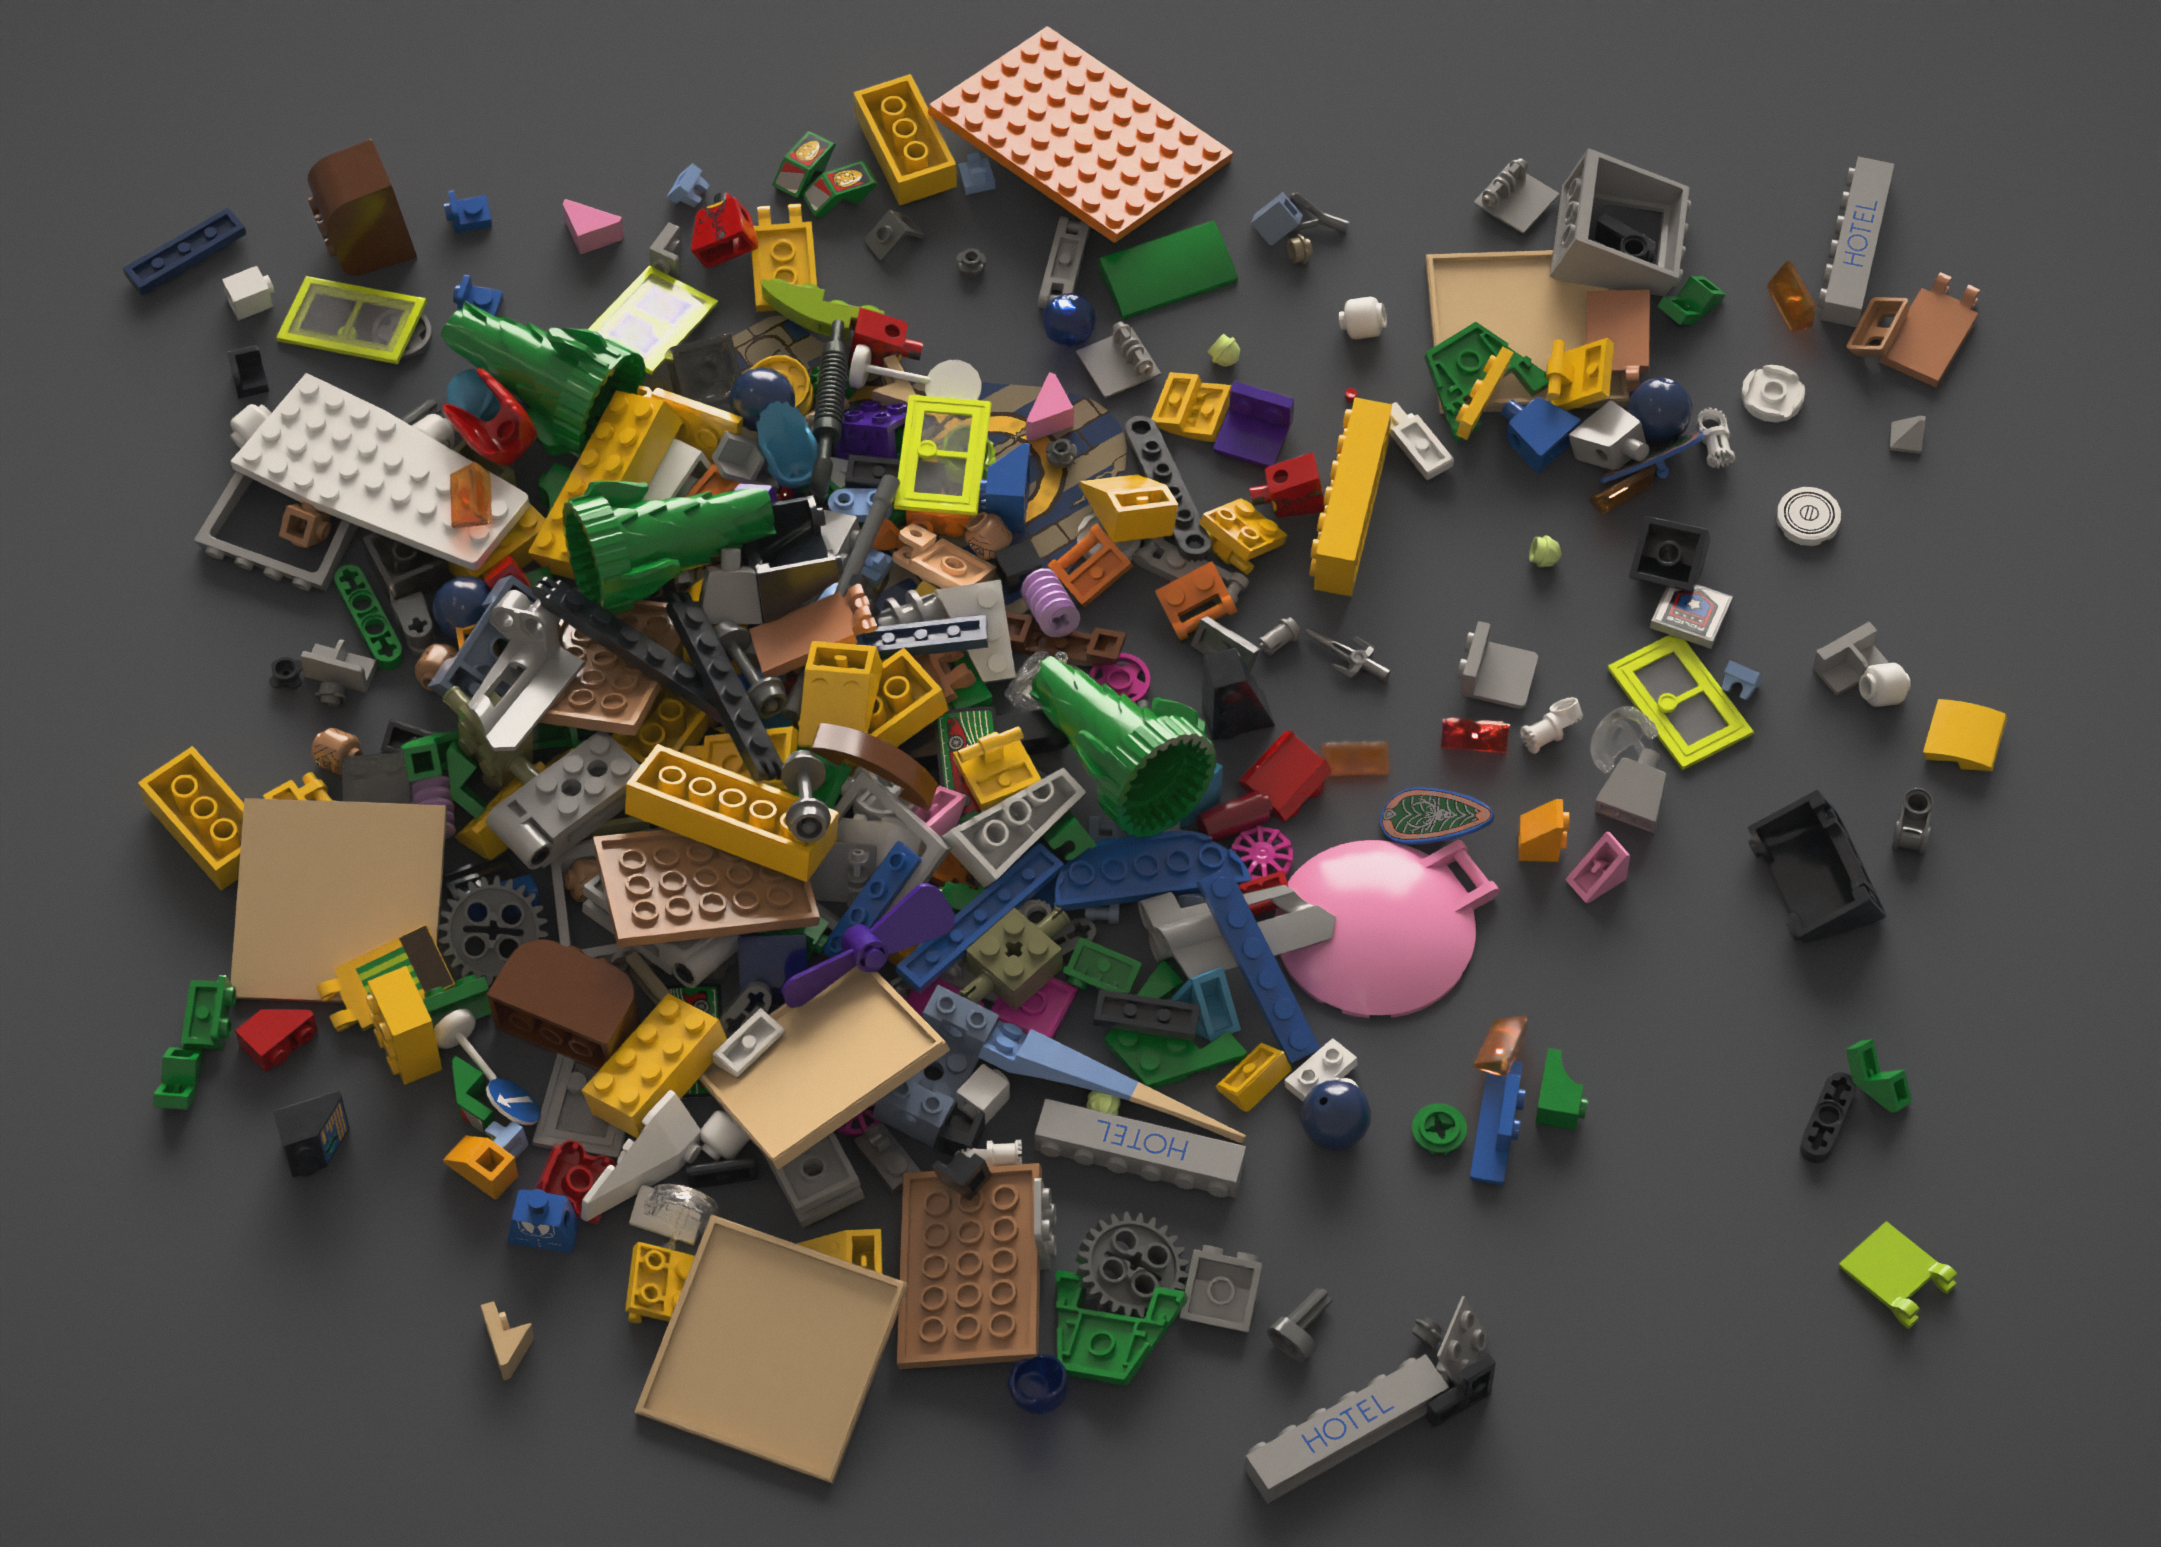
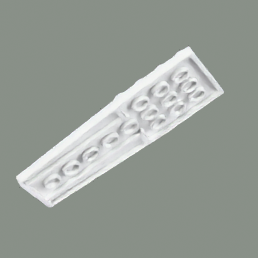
(372, 472)

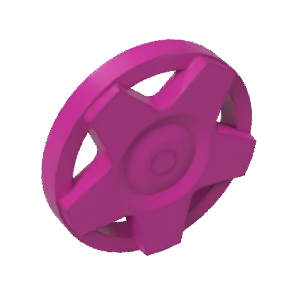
(1124, 678)

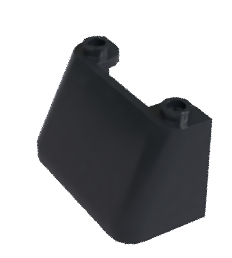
(794, 561)
(1816, 869)

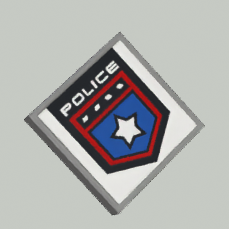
(1692, 615)

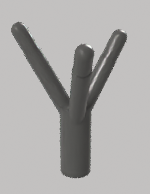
(1323, 218)

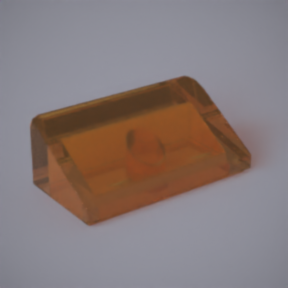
(1792, 298)
(1623, 489)
(470, 496)
(1357, 757)
(1502, 1045)

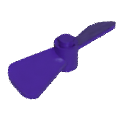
(914, 920)

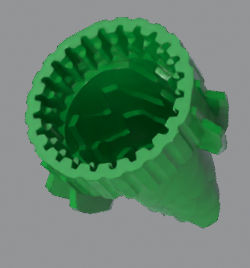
(558, 373)
(633, 547)
(1145, 761)

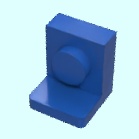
(468, 213)
(483, 298)

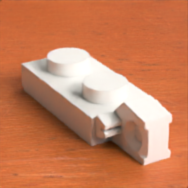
(1419, 443)

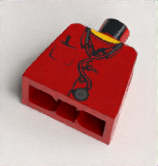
(723, 231)
(884, 337)
(1291, 487)

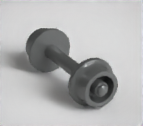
(765, 694)
(807, 816)

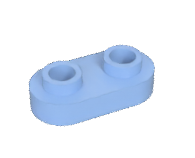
(859, 502)

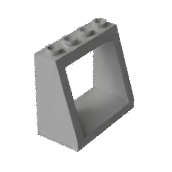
(1620, 184)

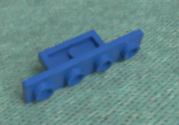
(876, 894)
(1497, 1125)

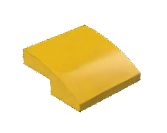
(1192, 407)
(1965, 735)

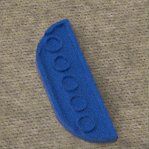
(1142, 868)

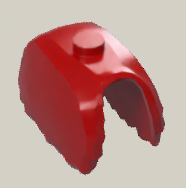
(503, 437)

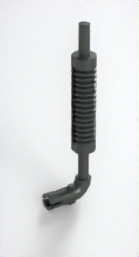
(829, 409)

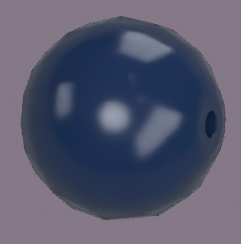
(757, 390)
(1661, 408)
(459, 604)
(1335, 1114)

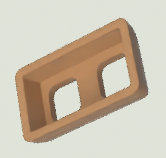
(1869, 329)

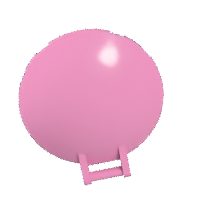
(1397, 930)

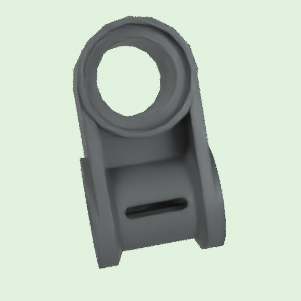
(414, 621)
(1913, 826)

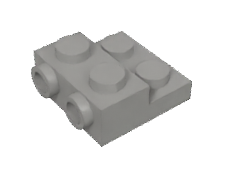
(1222, 1289)

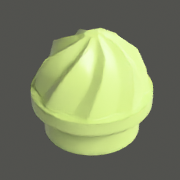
(1225, 351)
(1544, 551)
(1103, 1102)

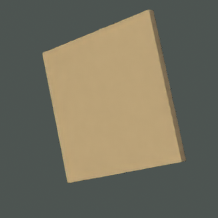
(1517, 303)
(329, 887)
(827, 1066)
(771, 1349)

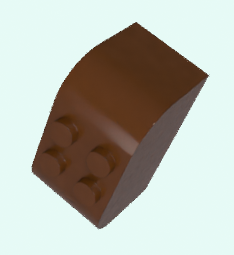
(358, 210)
(564, 1002)

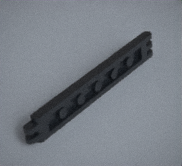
(625, 642)
(724, 687)

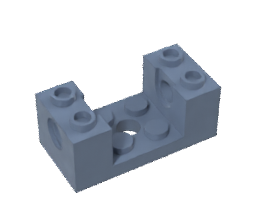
(477, 655)
(924, 1105)

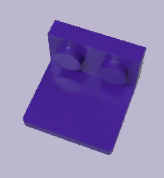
(1255, 425)
(870, 430)

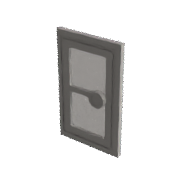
(568, 1116)

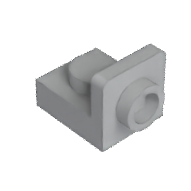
(665, 251)

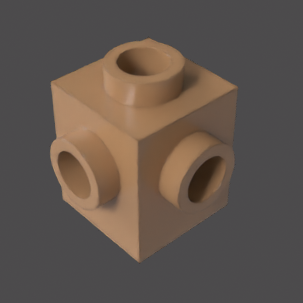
(304, 525)

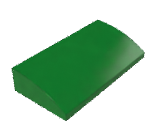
(1167, 270)

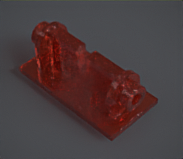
(1475, 735)

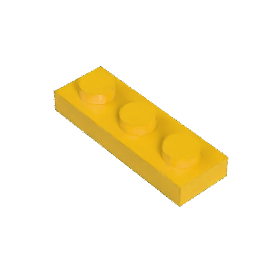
(1482, 392)

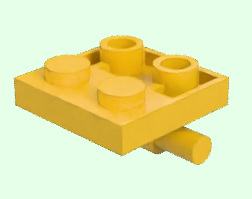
(1579, 374)
(1241, 533)
(996, 767)
(655, 1281)

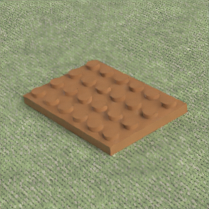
(608, 690)
(681, 890)
(969, 1271)

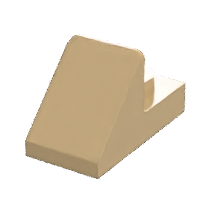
(894, 389)
(507, 1343)

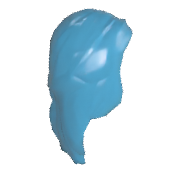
(473, 395)
(787, 445)

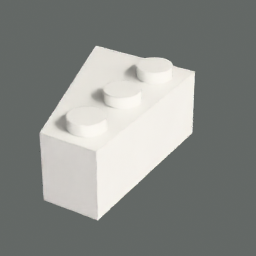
(983, 599)

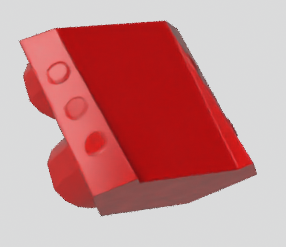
(1287, 775)
(572, 1173)

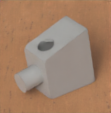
(1609, 438)
(730, 591)
(1634, 792)

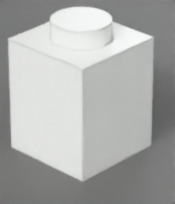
(248, 292)
(983, 1092)

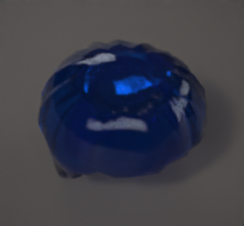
(1069, 319)
(1038, 1384)

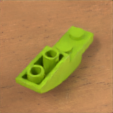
(808, 307)

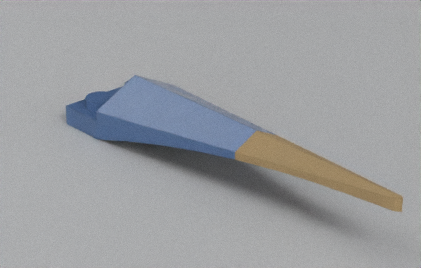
(1050, 1060)

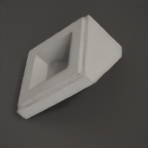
(1907, 435)

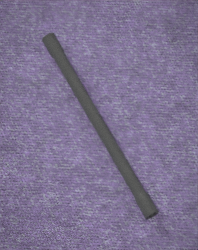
(881, 503)

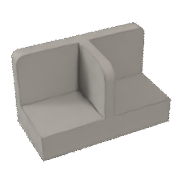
(742, 461)
(1847, 658)
(339, 666)

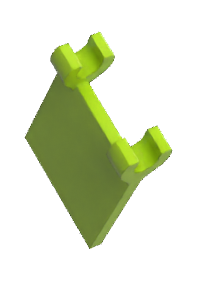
(1895, 1270)

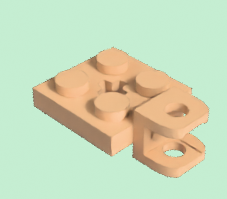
(940, 561)

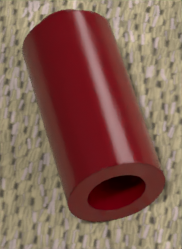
(1235, 816)

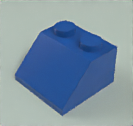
(1008, 488)

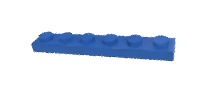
(975, 919)
(1258, 965)

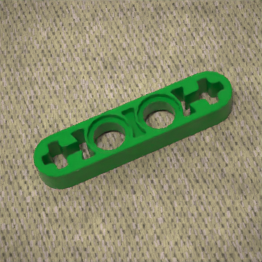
(368, 617)

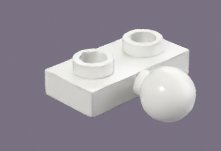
(1327, 1063)

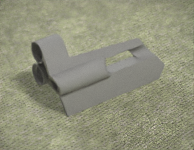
(532, 667)
(1198, 943)

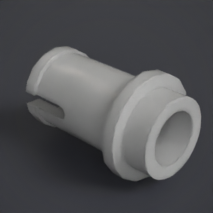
(1279, 636)

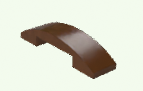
(1082, 648)
(878, 757)

